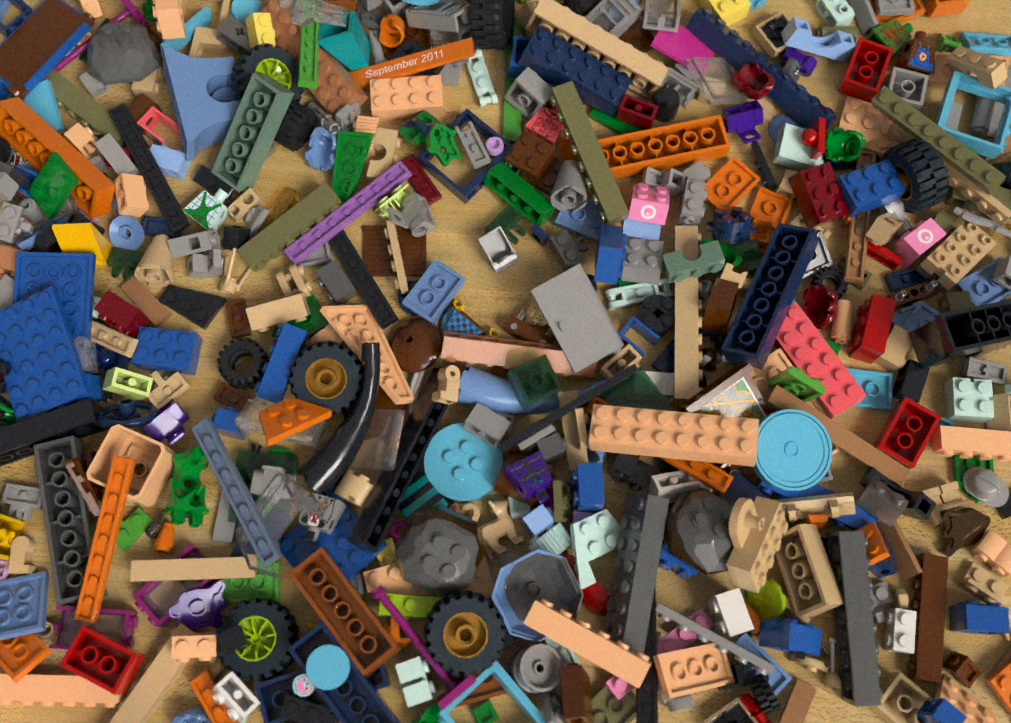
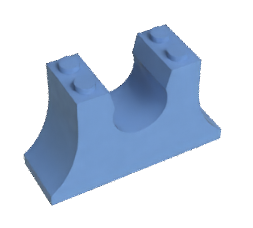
(190, 87)

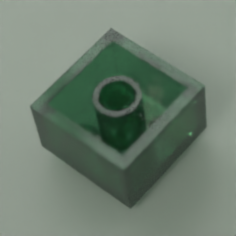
(534, 381)

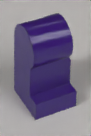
(806, 62)

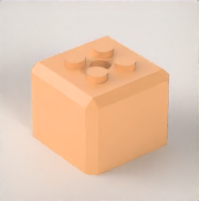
(146, 451)

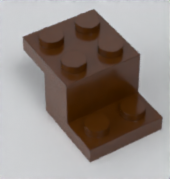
(535, 160)

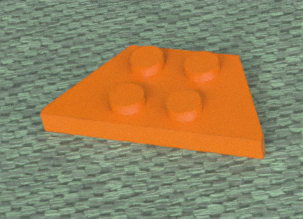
(290, 418)

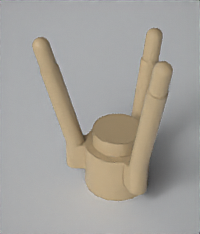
(228, 284)

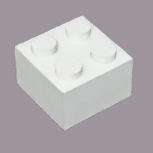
(730, 613)

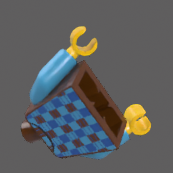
(458, 321)

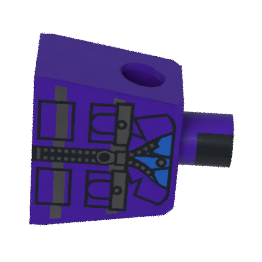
(530, 477)

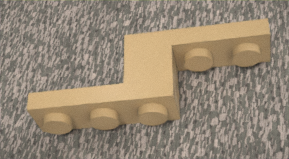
(206, 38)

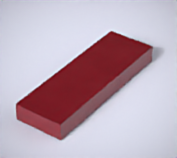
(420, 181)

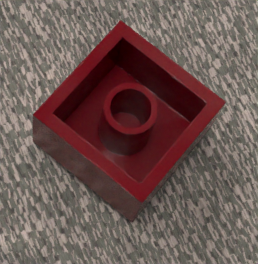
(121, 314)

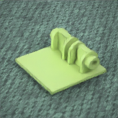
(397, 195)

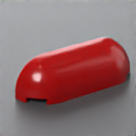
(595, 595)

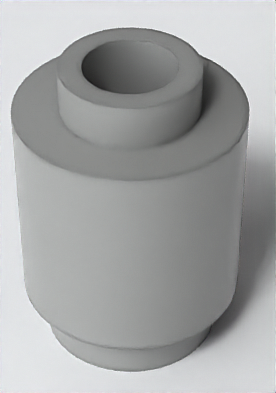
(32, 211)

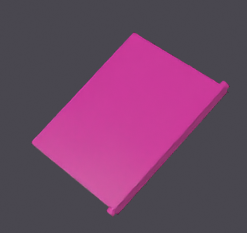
(681, 45)

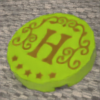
(768, 601)

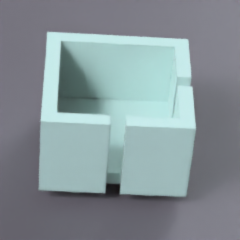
(968, 400)
(416, 680)

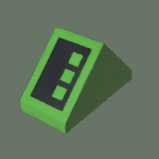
(947, 43)

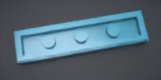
(200, 19)

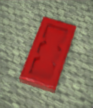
(883, 255)

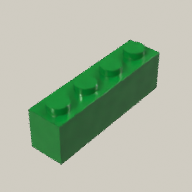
(519, 194)

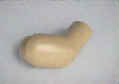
(216, 666)

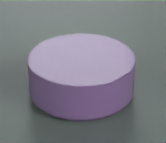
(494, 146)

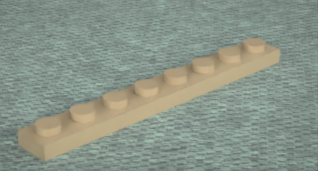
(968, 189)

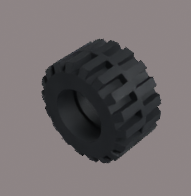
(296, 126)
(232, 354)

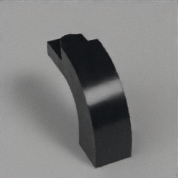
(919, 504)

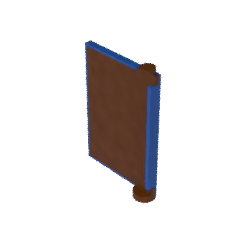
(41, 44)

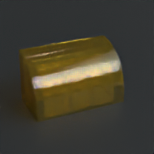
(284, 202)

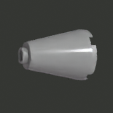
(569, 188)

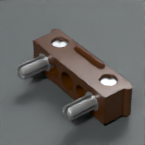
(920, 292)
(525, 332)

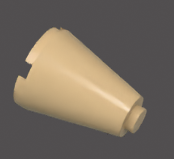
(156, 264)

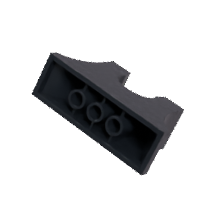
(963, 333)

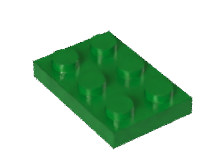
(53, 185)

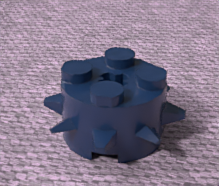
(731, 225)

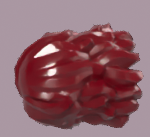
(753, 81)
(820, 305)

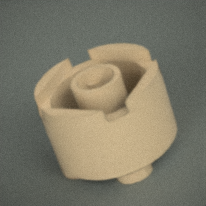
(354, 488)

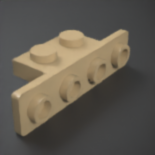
(574, 431)

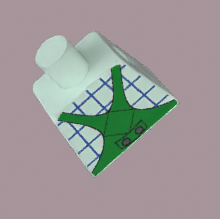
(208, 209)

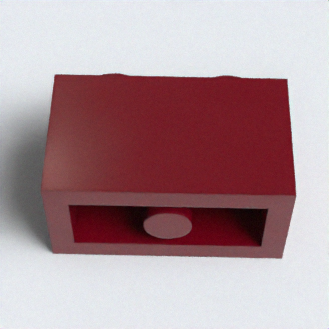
(637, 112)

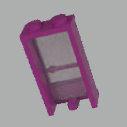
(158, 595)
(113, 622)

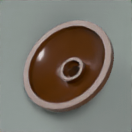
(423, 348)

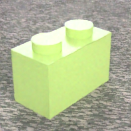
(127, 383)

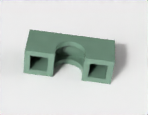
(678, 268)

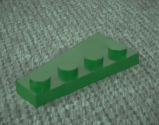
(349, 161)

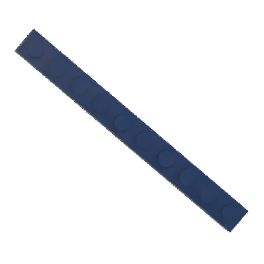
(737, 51)

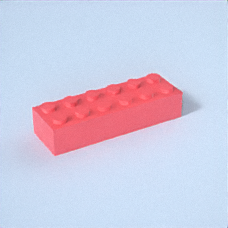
(812, 354)

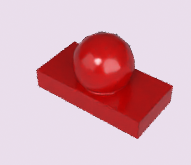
(815, 138)

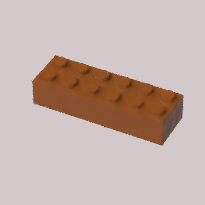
(344, 611)

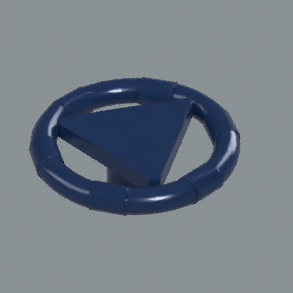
(128, 414)

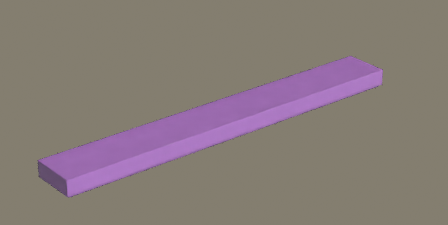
(347, 212)

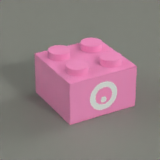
(649, 203)
(918, 241)

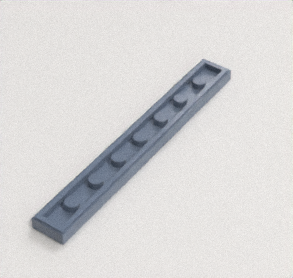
(237, 492)

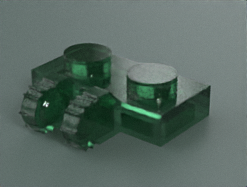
(507, 220)
(123, 259)

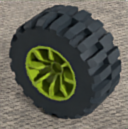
(269, 61)
(271, 634)

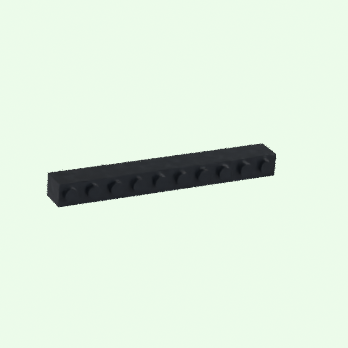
(393, 484)

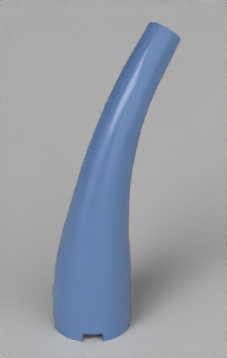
(499, 395)

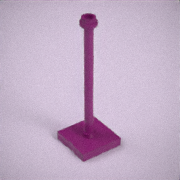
(129, 10)
(455, 687)

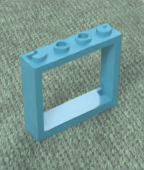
(971, 84)
(508, 685)

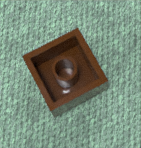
(719, 306)

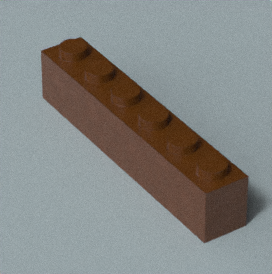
(930, 605)

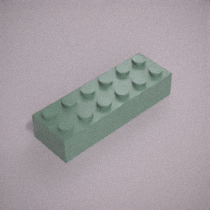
(252, 132)

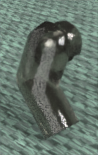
(153, 528)

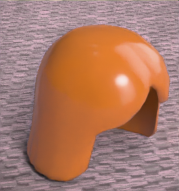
(391, 25)

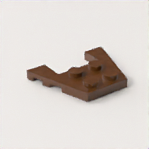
(90, 491)

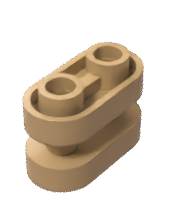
(297, 273)

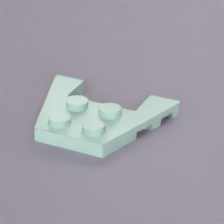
(591, 539)

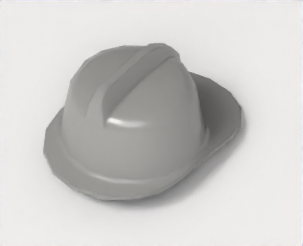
(986, 486)

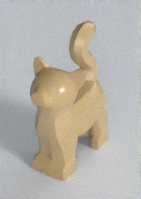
(495, 529)

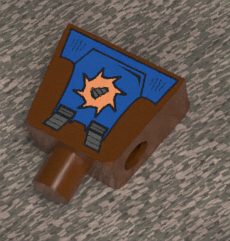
(917, 55)

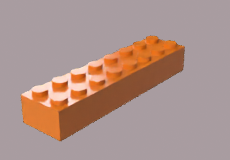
(38, 140)
(666, 146)

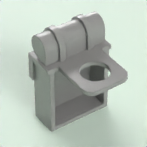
(497, 249)

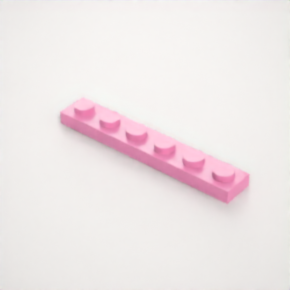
(673, 641)

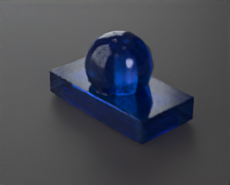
(110, 359)

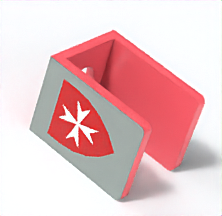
(157, 117)

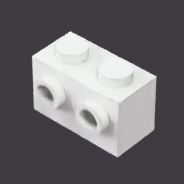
(900, 631)
(234, 697)

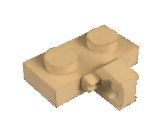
(167, 389)

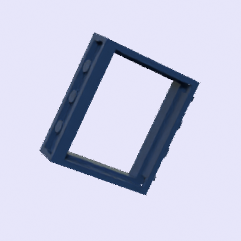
(476, 183)

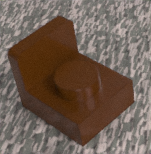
(962, 668)

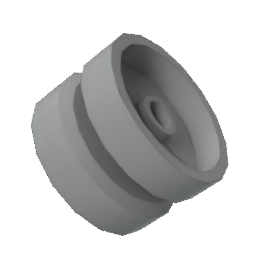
(536, 668)

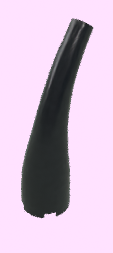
(335, 455)

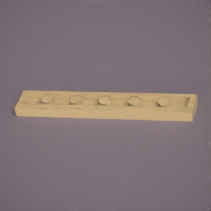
(190, 569)

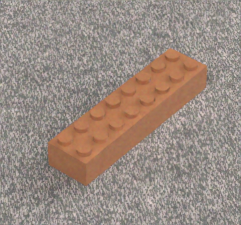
(334, 83)

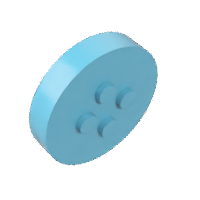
(792, 450)
(461, 465)

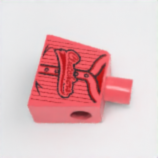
(545, 125)

